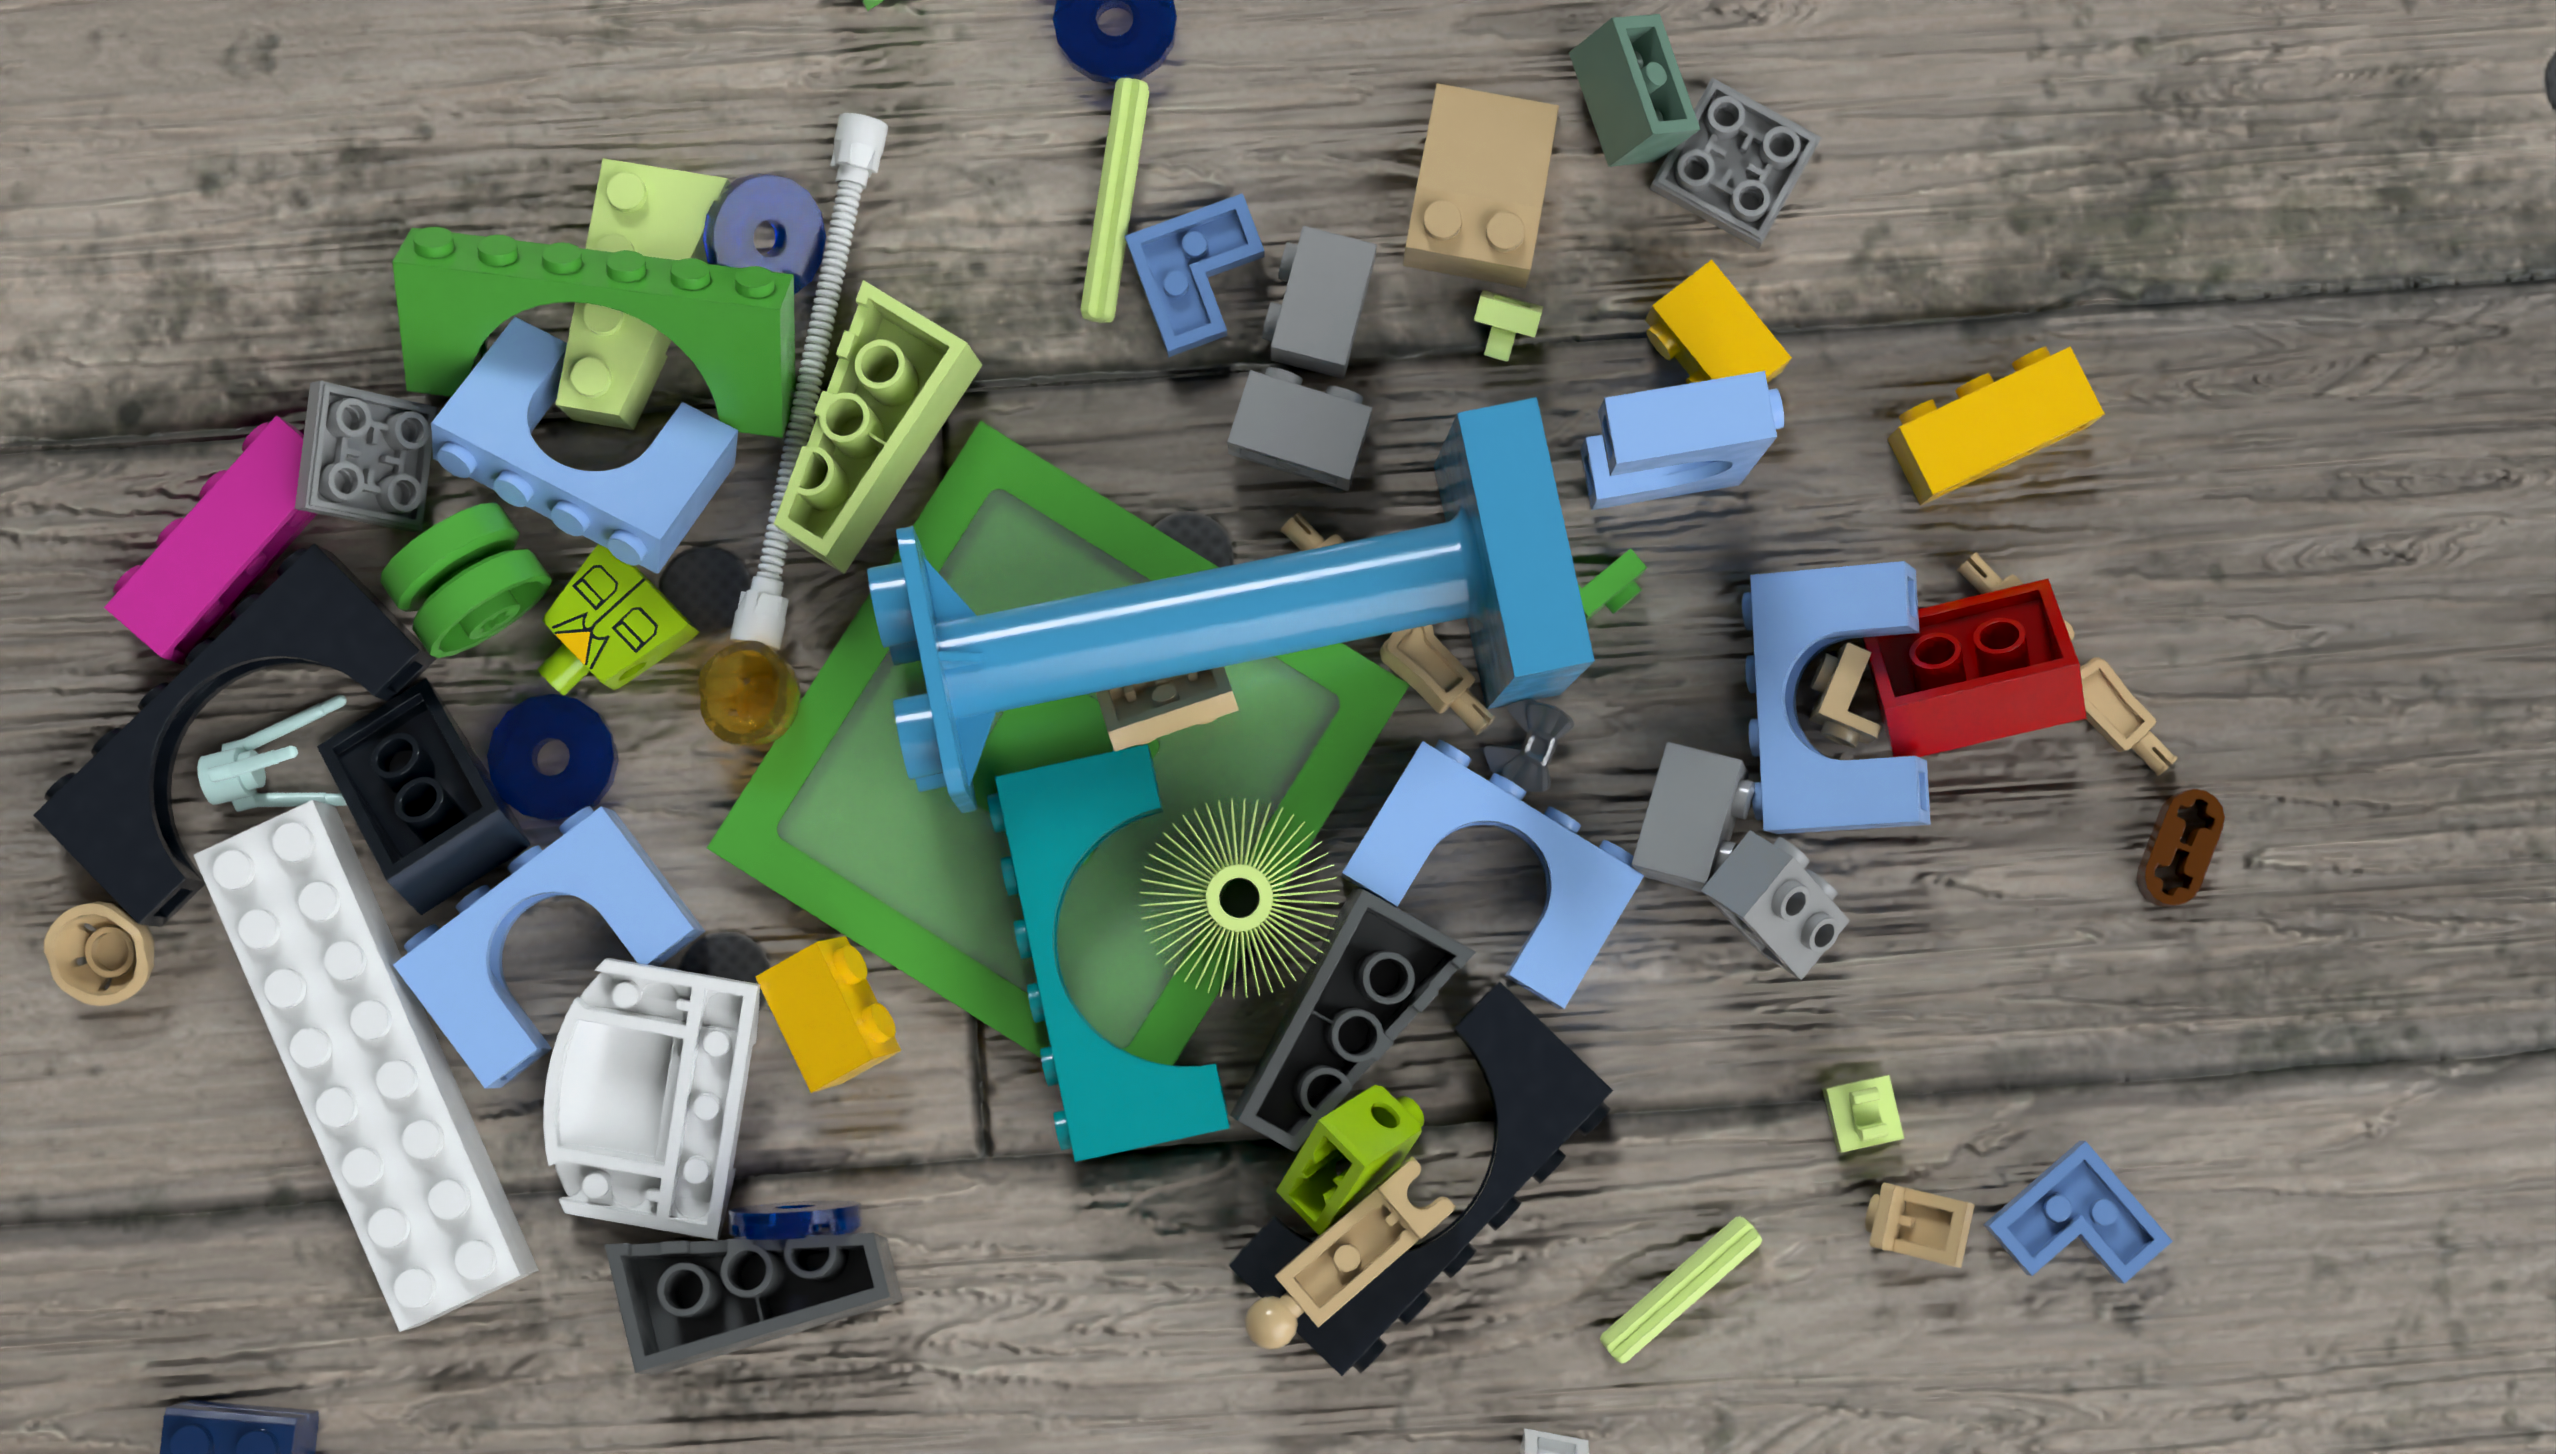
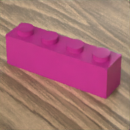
(218, 548)

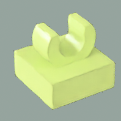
(1507, 318)
(1863, 1113)

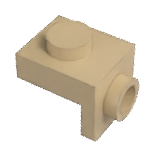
(1837, 682)
(1919, 1224)

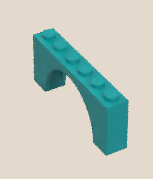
(1052, 826)

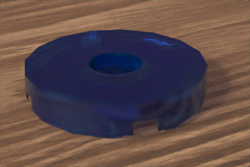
(1121, 56)
(787, 207)
(516, 748)
(794, 1219)

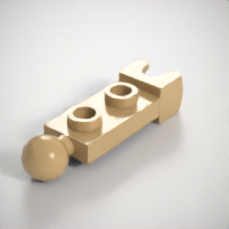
(1346, 1258)

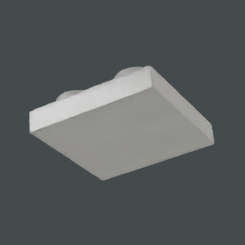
(1736, 164)
(365, 457)

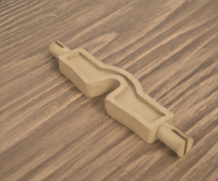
(1414, 652)
(2106, 698)

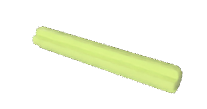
(1114, 200)

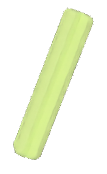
(1680, 1289)

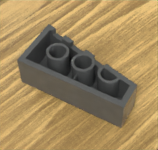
(1346, 1015)
(725, 1295)

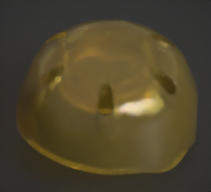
(763, 705)

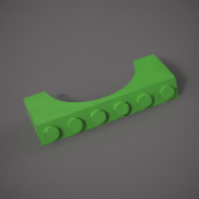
(722, 317)

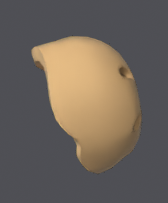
(115, 951)

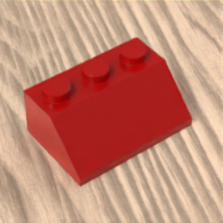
(1977, 672)

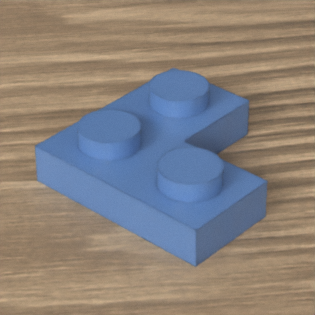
(1179, 258)
(2084, 1201)

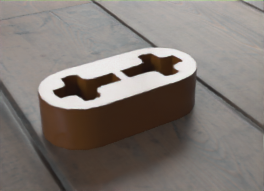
(2195, 853)

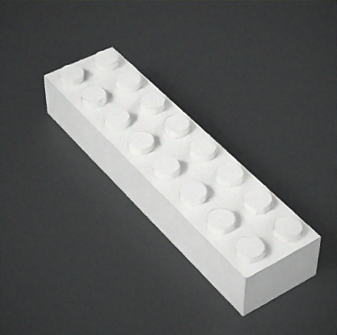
(365, 1064)

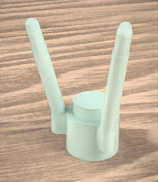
(240, 770)

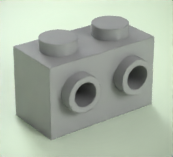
(1321, 301)
(1300, 427)
(1692, 816)
(1777, 902)

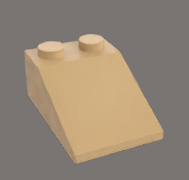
(1481, 186)

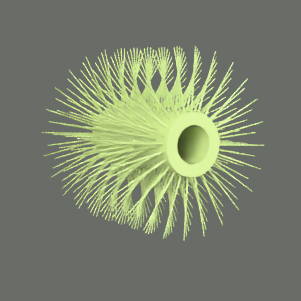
(1264, 898)

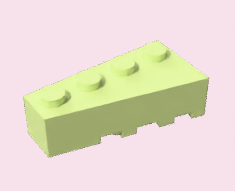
(610, 354)
(873, 425)

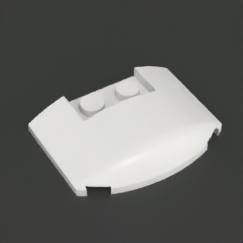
(650, 1096)

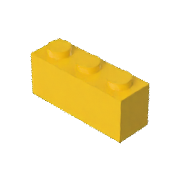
(1994, 423)

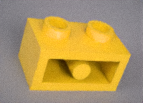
(1713, 330)
(829, 1013)

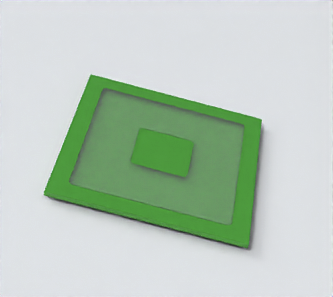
(925, 884)

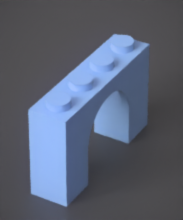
(1680, 439)
(630, 510)
(1792, 622)
(1583, 882)
(460, 966)

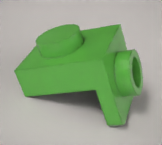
(1613, 586)

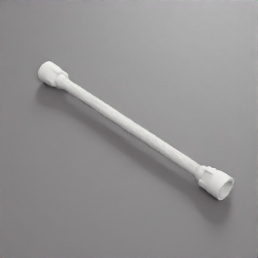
(856, 156)

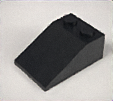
(422, 798)

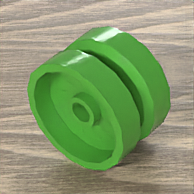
(465, 579)

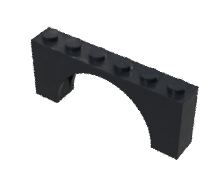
(119, 804)
(1537, 1102)

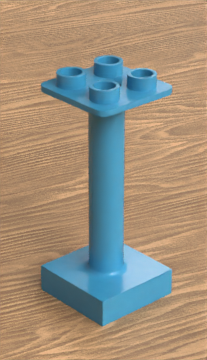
(1493, 561)

